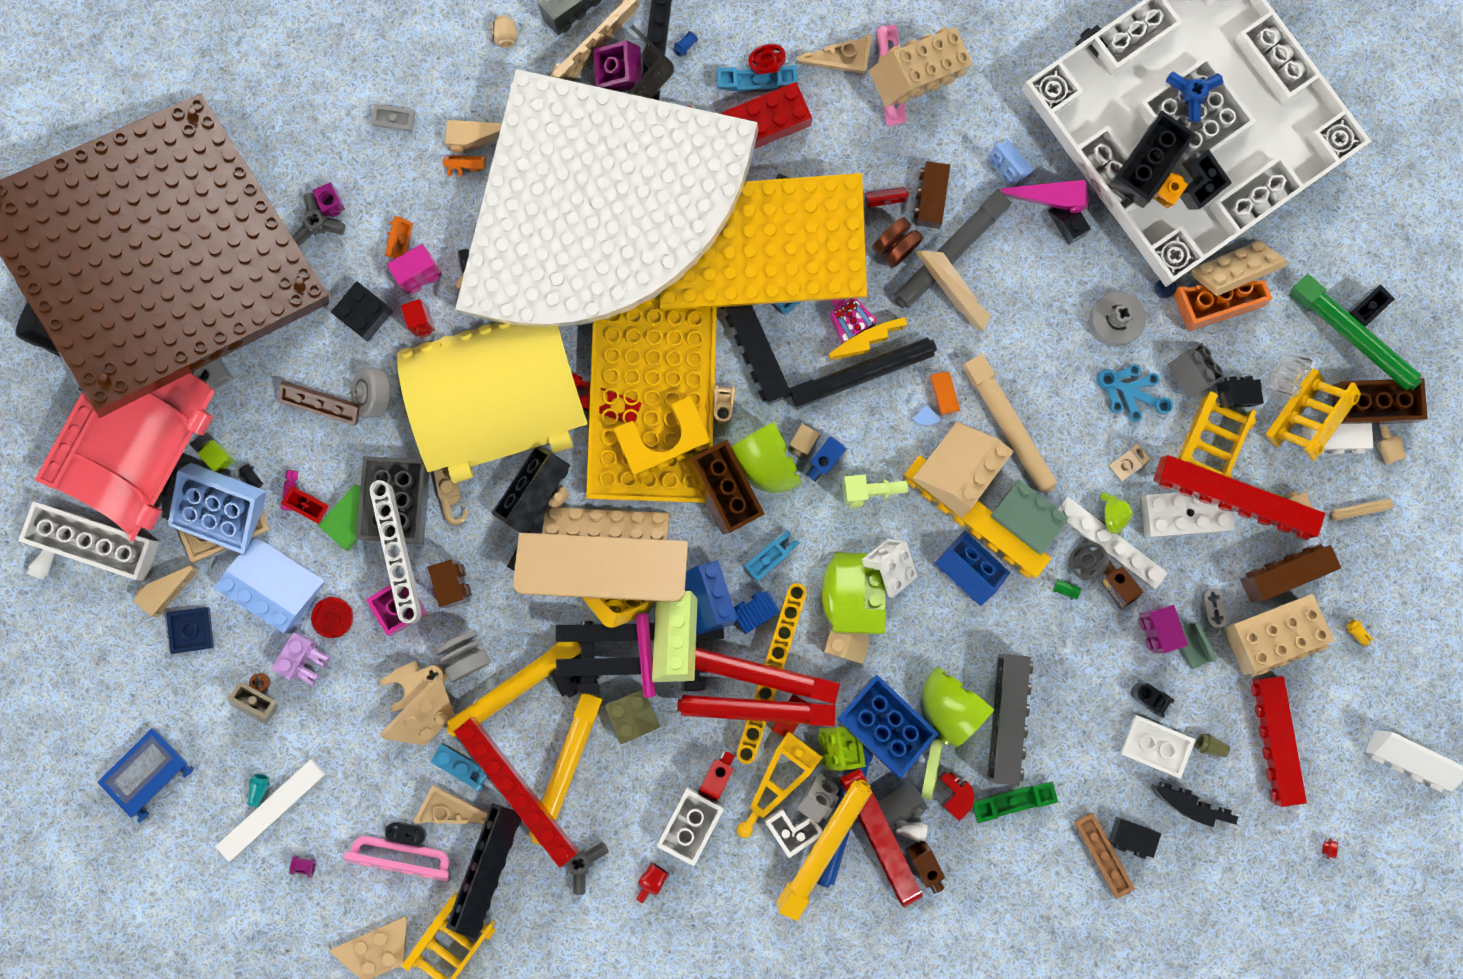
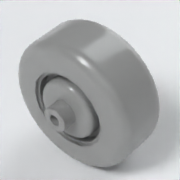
(371, 392)

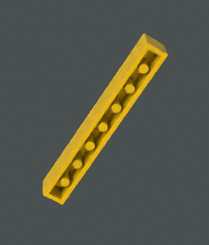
(988, 529)

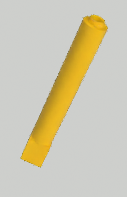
(515, 685)
(570, 755)
(796, 893)

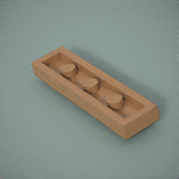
(1104, 855)

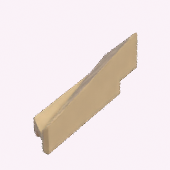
(955, 288)

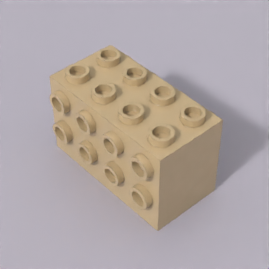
(920, 66)
(1278, 636)

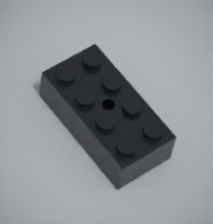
(1152, 159)
(531, 489)

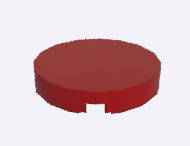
(339, 619)

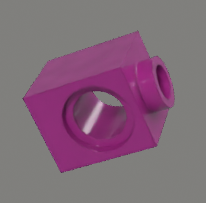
(324, 193)

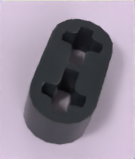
(406, 828)

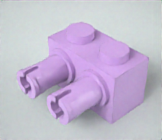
(294, 657)

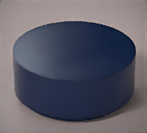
(1165, 292)

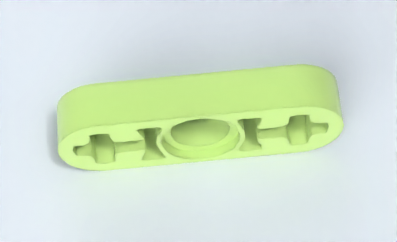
(932, 769)

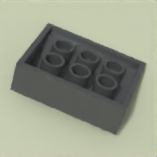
(410, 489)

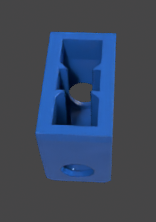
(833, 451)

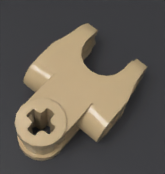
(412, 680)

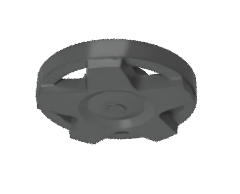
(1088, 561)

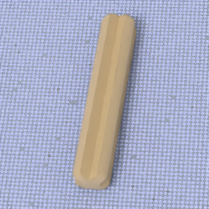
(1361, 509)

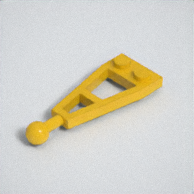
(800, 754)

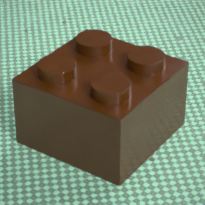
(449, 583)

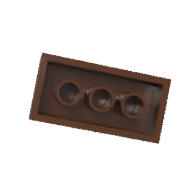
(1385, 403)
(724, 487)
(1290, 573)

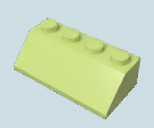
(675, 640)

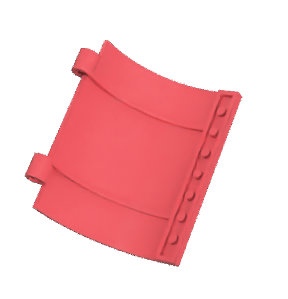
(129, 454)

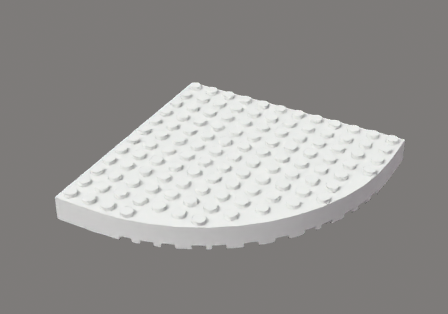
(597, 202)

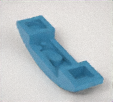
(747, 81)

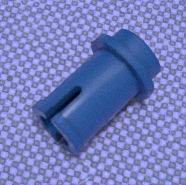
(685, 44)

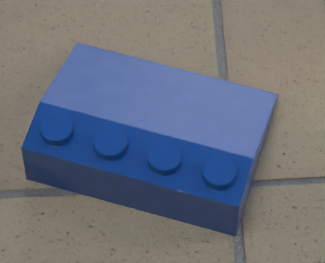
(887, 726)

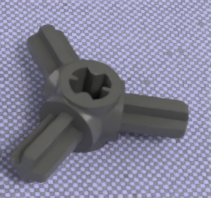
(313, 215)
(579, 873)

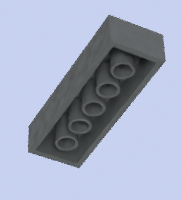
(1009, 719)

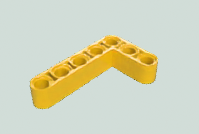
(617, 611)

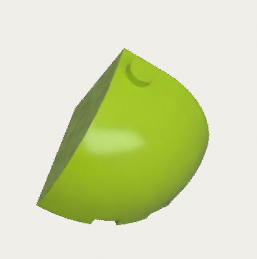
(765, 461)
(951, 709)

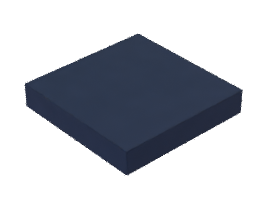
(190, 630)

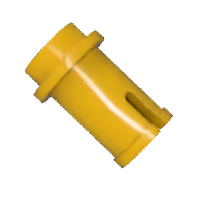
(1356, 629)

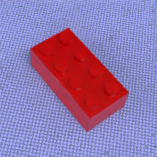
(776, 113)

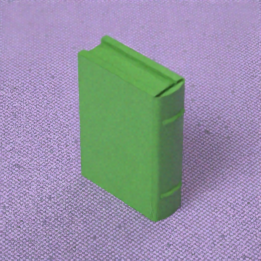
(343, 519)

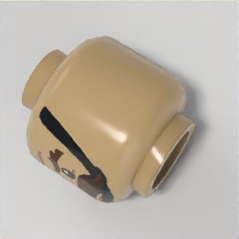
(504, 31)

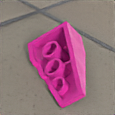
(1060, 195)

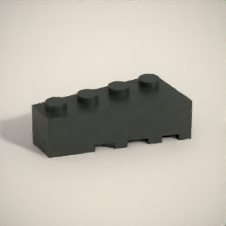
(563, 13)

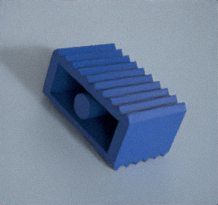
(756, 611)

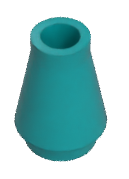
(257, 788)

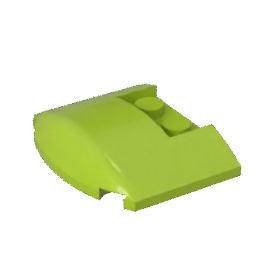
(853, 595)

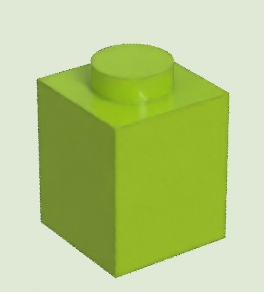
(215, 456)

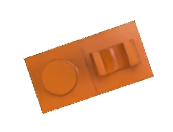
(474, 163)
(398, 237)

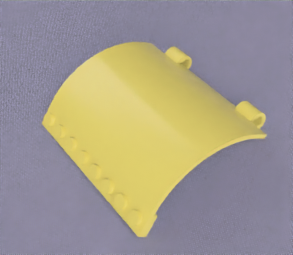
(489, 395)

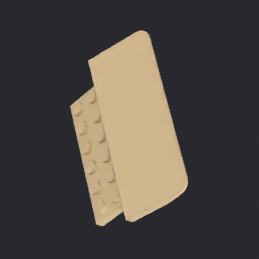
(602, 556)

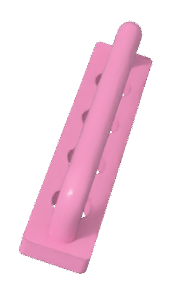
(884, 35)
(355, 858)

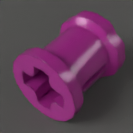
(302, 866)

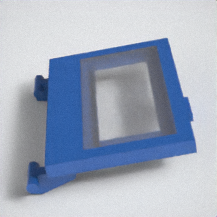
(143, 773)

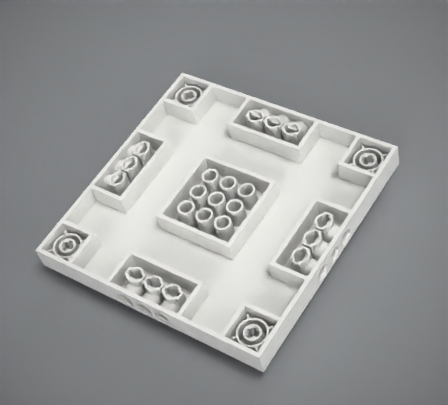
(1267, 125)

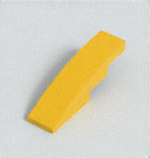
(861, 343)

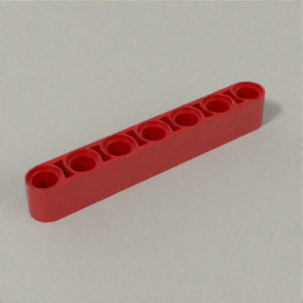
(885, 845)

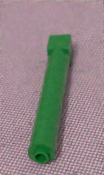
(1312, 296)

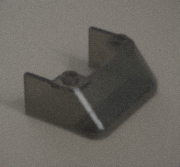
(659, 70)

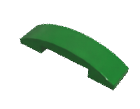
(1014, 801)

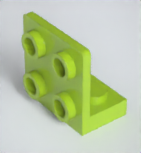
(840, 749)

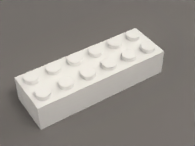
(88, 541)

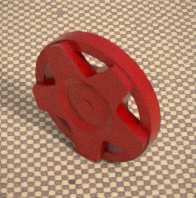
(768, 60)

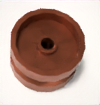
(897, 242)

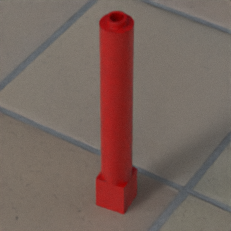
(766, 676)
(757, 710)

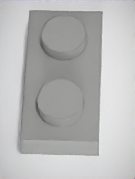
(393, 118)

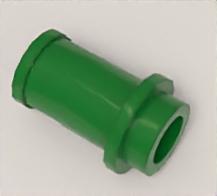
(1066, 589)

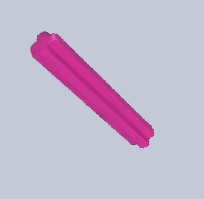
(645, 654)

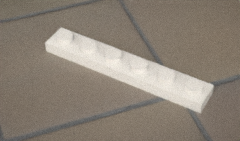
(1113, 544)

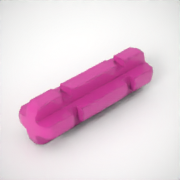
(291, 476)

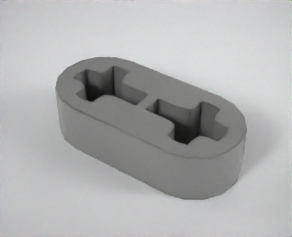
(1219, 607)

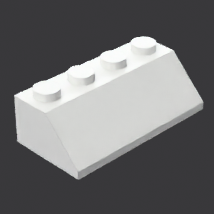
(1416, 760)

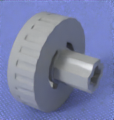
(1111, 306)

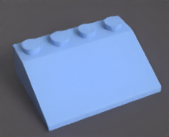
(215, 507)
(270, 585)

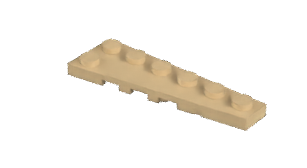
(584, 53)

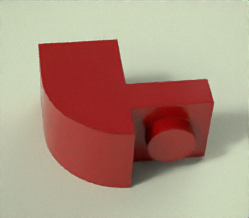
(961, 799)

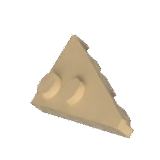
(848, 56)
(446, 807)

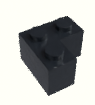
(1207, 178)

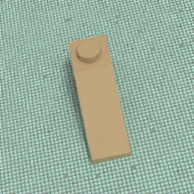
(469, 134)
(160, 593)

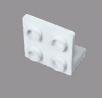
(894, 563)

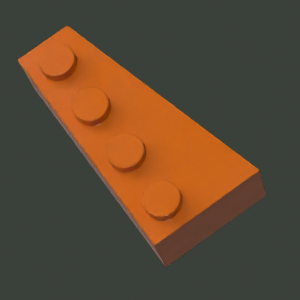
(1202, 307)

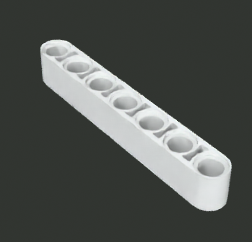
(388, 544)

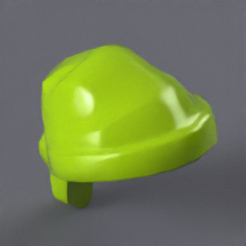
(1117, 513)

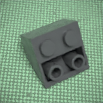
(1195, 370)

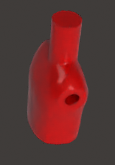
(651, 881)

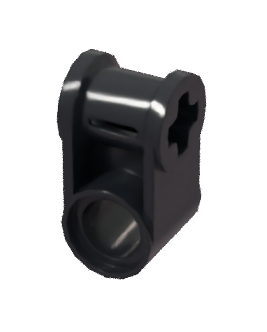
(1155, 700)

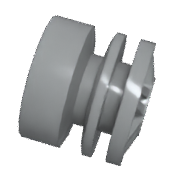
(462, 655)

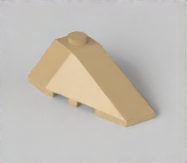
(847, 645)

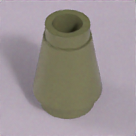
(1212, 746)

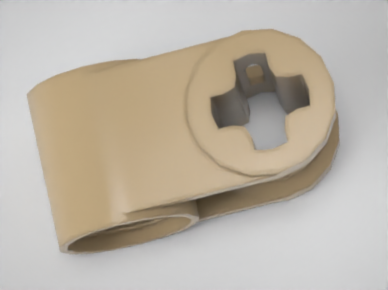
(723, 400)

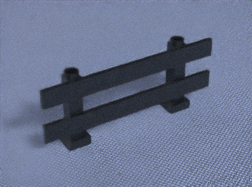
(589, 667)

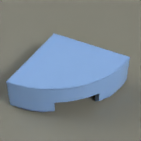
(926, 417)

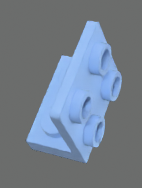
(1010, 163)

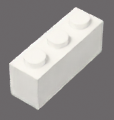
(1346, 438)

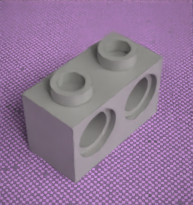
(819, 798)

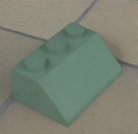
(1029, 517)

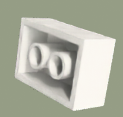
(690, 826)

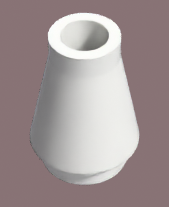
(41, 565)
(914, 830)

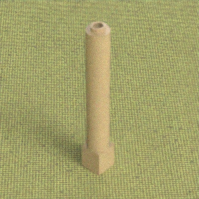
(983, 379)

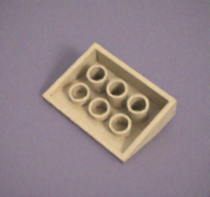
(962, 467)

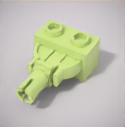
(857, 490)

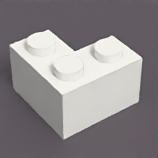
(792, 837)

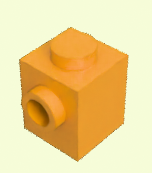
(1170, 190)

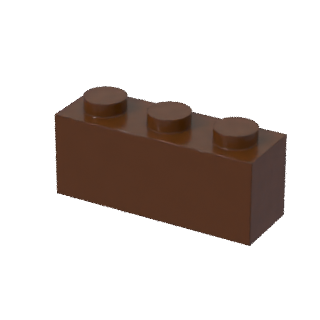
(932, 194)

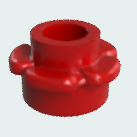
(1330, 848)

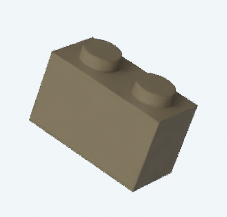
(252, 703)

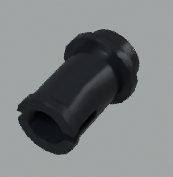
(250, 476)

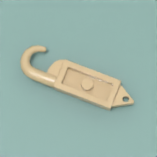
(449, 495)

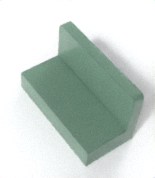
(1198, 649)

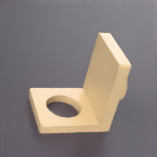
(1129, 462)

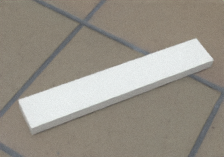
(270, 810)

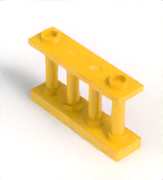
(1296, 405)
(1202, 423)
(429, 942)

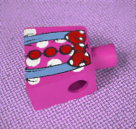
(850, 318)

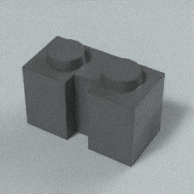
(902, 805)

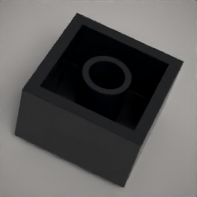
(362, 311)

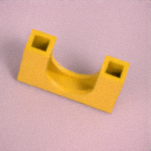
(642, 459)

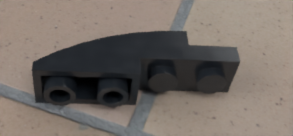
(1186, 804)

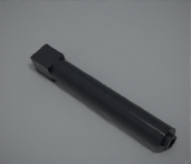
(815, 390)

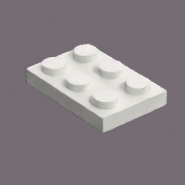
(1157, 746)

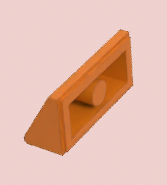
(944, 393)

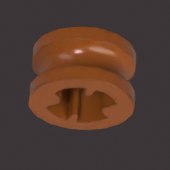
(264, 677)

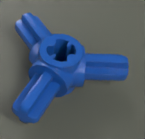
(1192, 99)

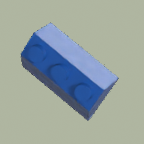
(972, 568)
(713, 599)

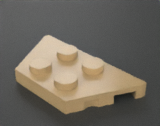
(422, 716)
(375, 951)

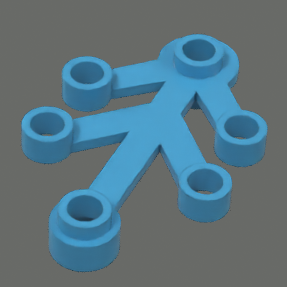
(1131, 391)

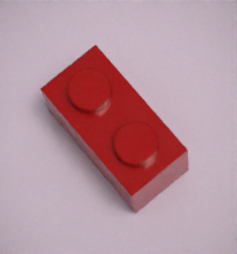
(418, 318)

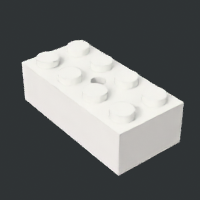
(1167, 516)

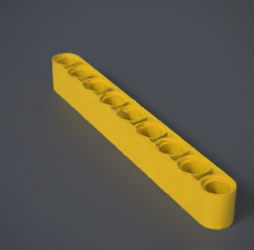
(783, 621)

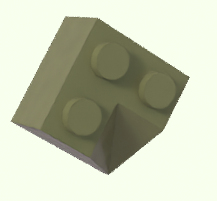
(632, 716)

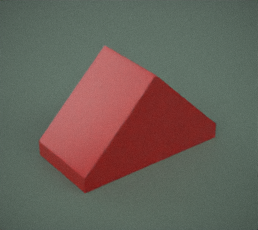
(305, 504)

